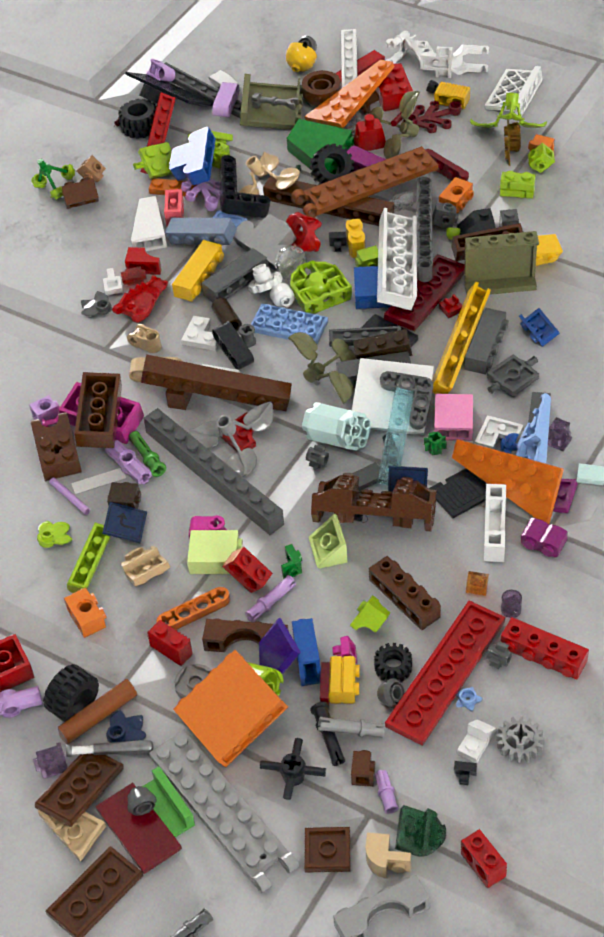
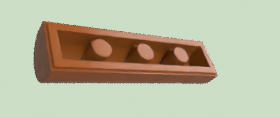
(97, 711)

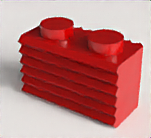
(170, 642)

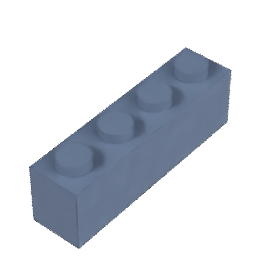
(196, 230)

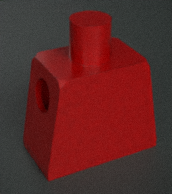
(369, 134)

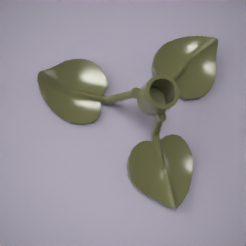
(407, 128)
(315, 371)

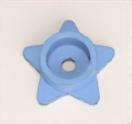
(468, 693)

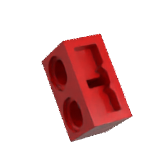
(247, 569)
(483, 858)

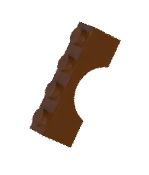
(221, 634)

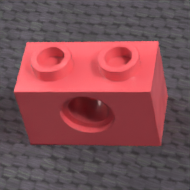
(173, 205)

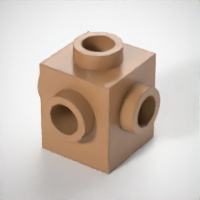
(91, 169)

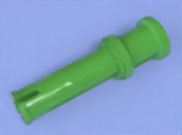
(150, 458)

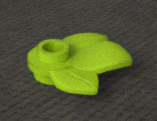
(53, 534)

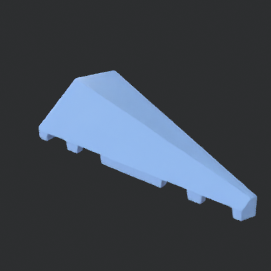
(534, 439)

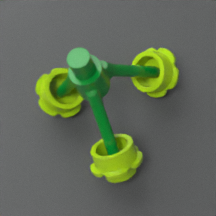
(45, 169)

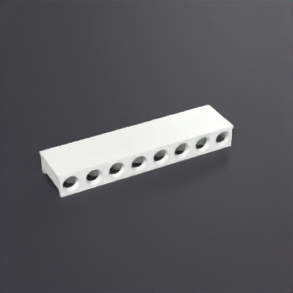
(397, 260)

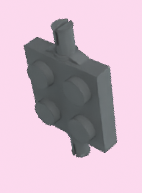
(513, 375)

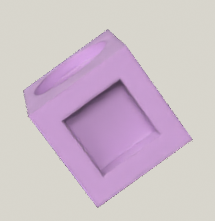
(44, 409)

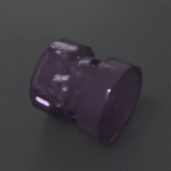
(511, 603)

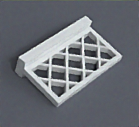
(525, 92)

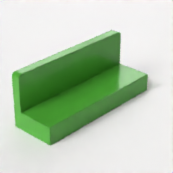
(169, 804)

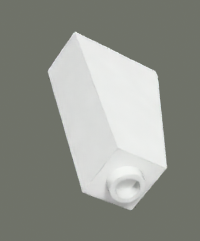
(148, 226)

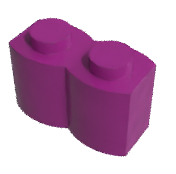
(544, 537)

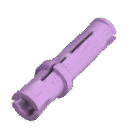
(264, 604)

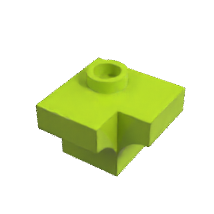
(370, 615)

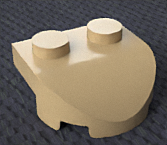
(144, 565)

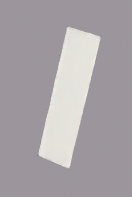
(98, 480)

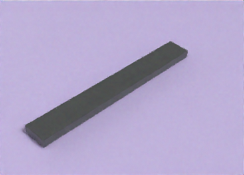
(200, 88)

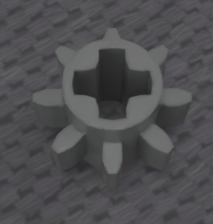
(317, 456)
(499, 655)

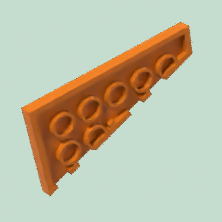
(347, 101)
(527, 481)

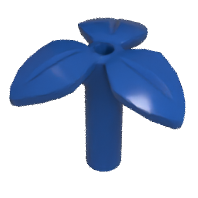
(508, 444)

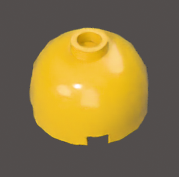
(299, 57)

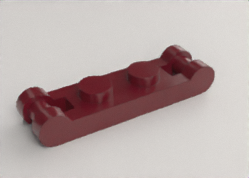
(447, 167)

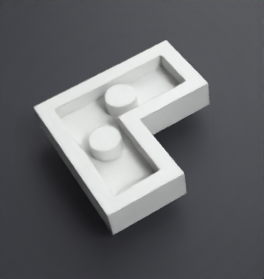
(198, 336)
(495, 429)

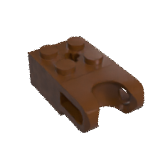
(56, 448)

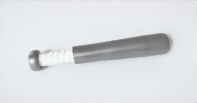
(126, 747)

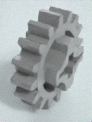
(531, 739)

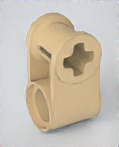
(145, 339)

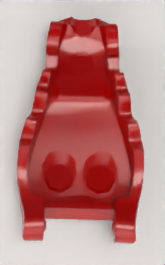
(141, 300)

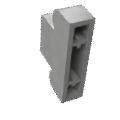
(267, 237)

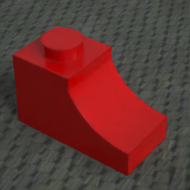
(138, 257)

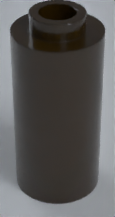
(226, 313)

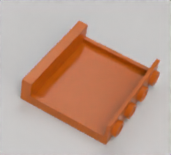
(230, 708)

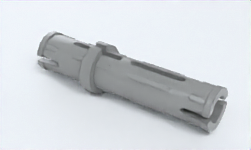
(352, 727)

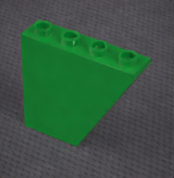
(310, 136)

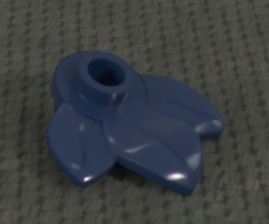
(128, 728)

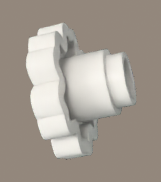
(263, 279)

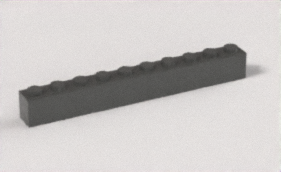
(214, 471)

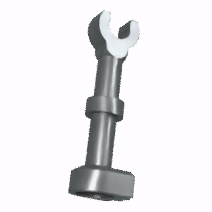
(257, 99)

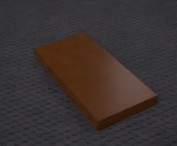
(78, 787)
(94, 893)

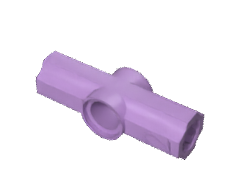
(129, 463)
(12, 701)

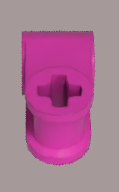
(206, 523)

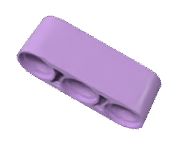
(225, 99)

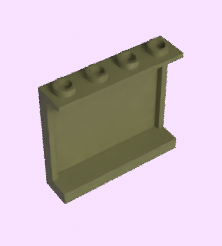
(268, 115)
(501, 262)

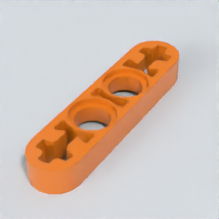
(191, 607)

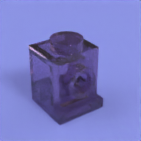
(559, 434)
(50, 761)

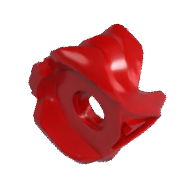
(304, 239)

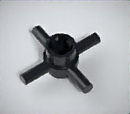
(298, 766)

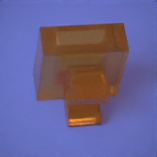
(477, 583)

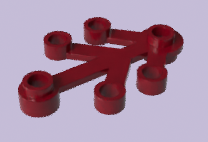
(454, 109)

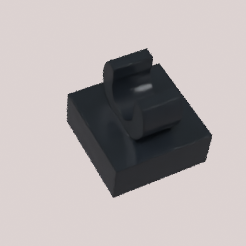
(337, 240)
(465, 769)

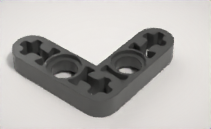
(419, 394)

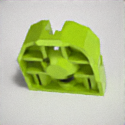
(316, 287)

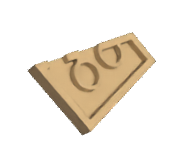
(78, 837)

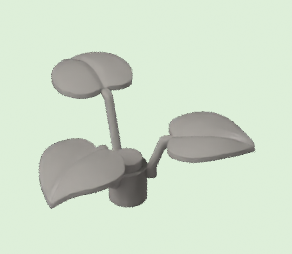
(244, 461)

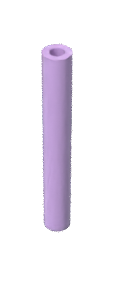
(70, 496)

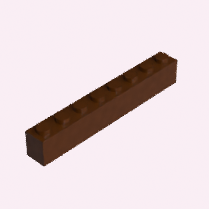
(366, 209)
(215, 382)

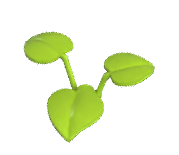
(510, 103)

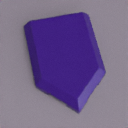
(278, 648)

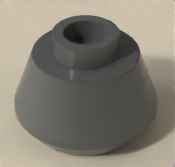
(308, 41)
(390, 692)
(140, 801)

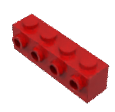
(545, 648)

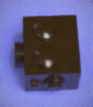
(125, 494)

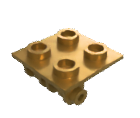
(513, 138)

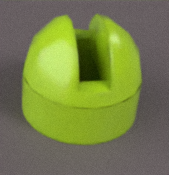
(450, 232)

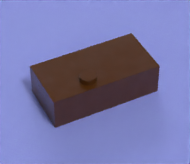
(98, 410)

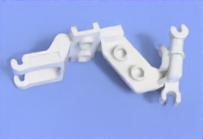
(442, 61)

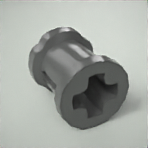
(247, 333)

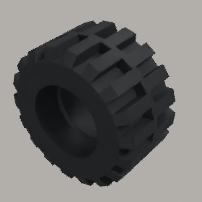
(137, 118)
(336, 153)
(70, 692)

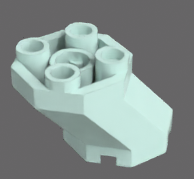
(336, 426)

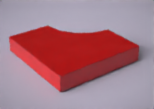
(242, 436)

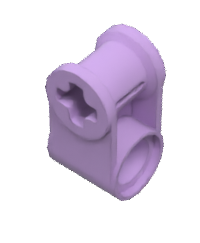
(160, 71)

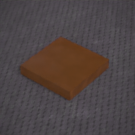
(327, 849)

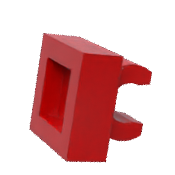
(450, 306)

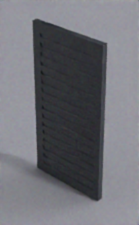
(170, 89)

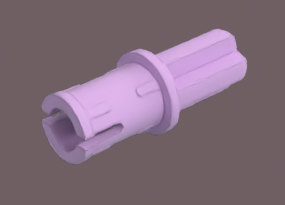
(386, 792)

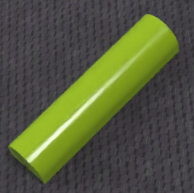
(88, 559)

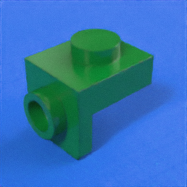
(293, 566)

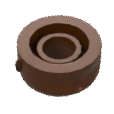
(320, 86)

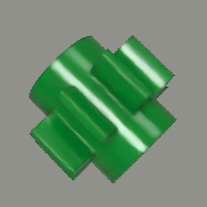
(435, 443)

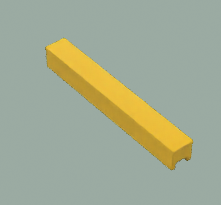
(460, 339)

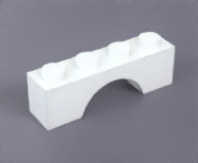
(495, 523)

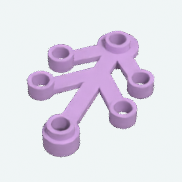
(210, 201)

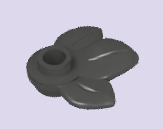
(99, 305)

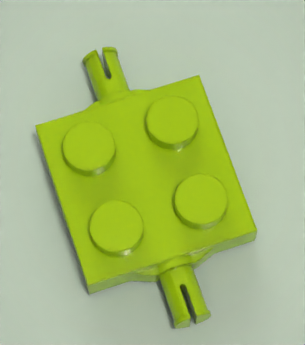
(155, 160)

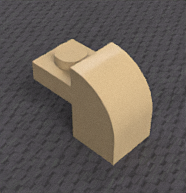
(381, 859)

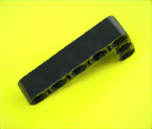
(238, 203)

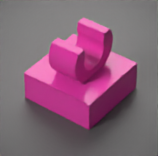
(346, 648)

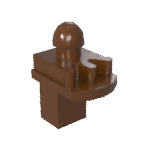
(372, 99)

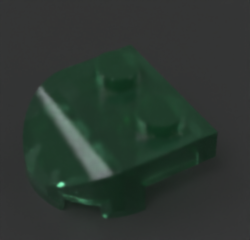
(419, 831)

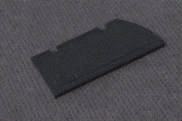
(460, 492)

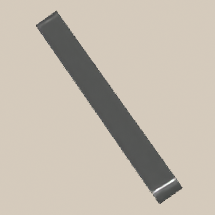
(424, 230)

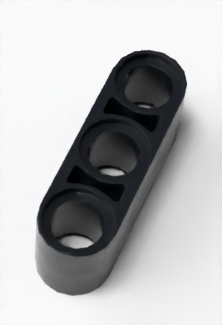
(233, 345)

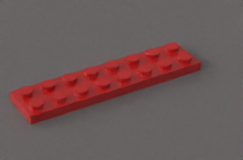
(445, 673)

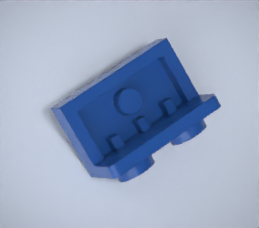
(540, 327)

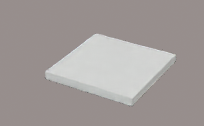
(376, 401)

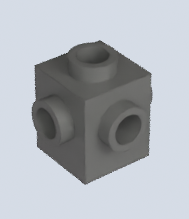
(444, 215)

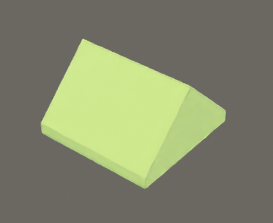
(329, 544)

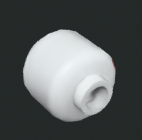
(282, 295)

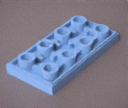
(284, 322)

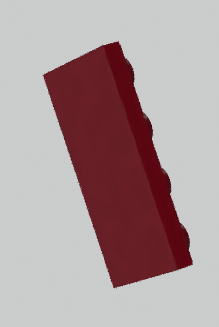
(143, 835)

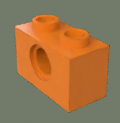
(457, 193)
(85, 612)

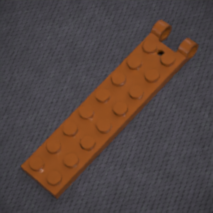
(365, 182)

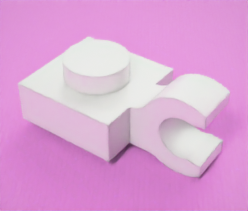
(112, 283)

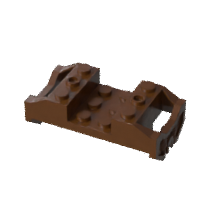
(406, 502)

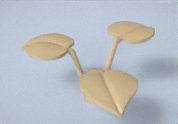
(265, 166)

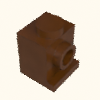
(362, 769)

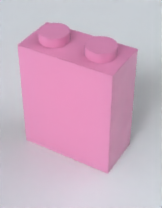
(454, 416)

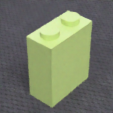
(211, 549)

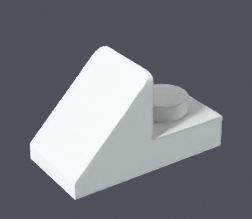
(476, 740)

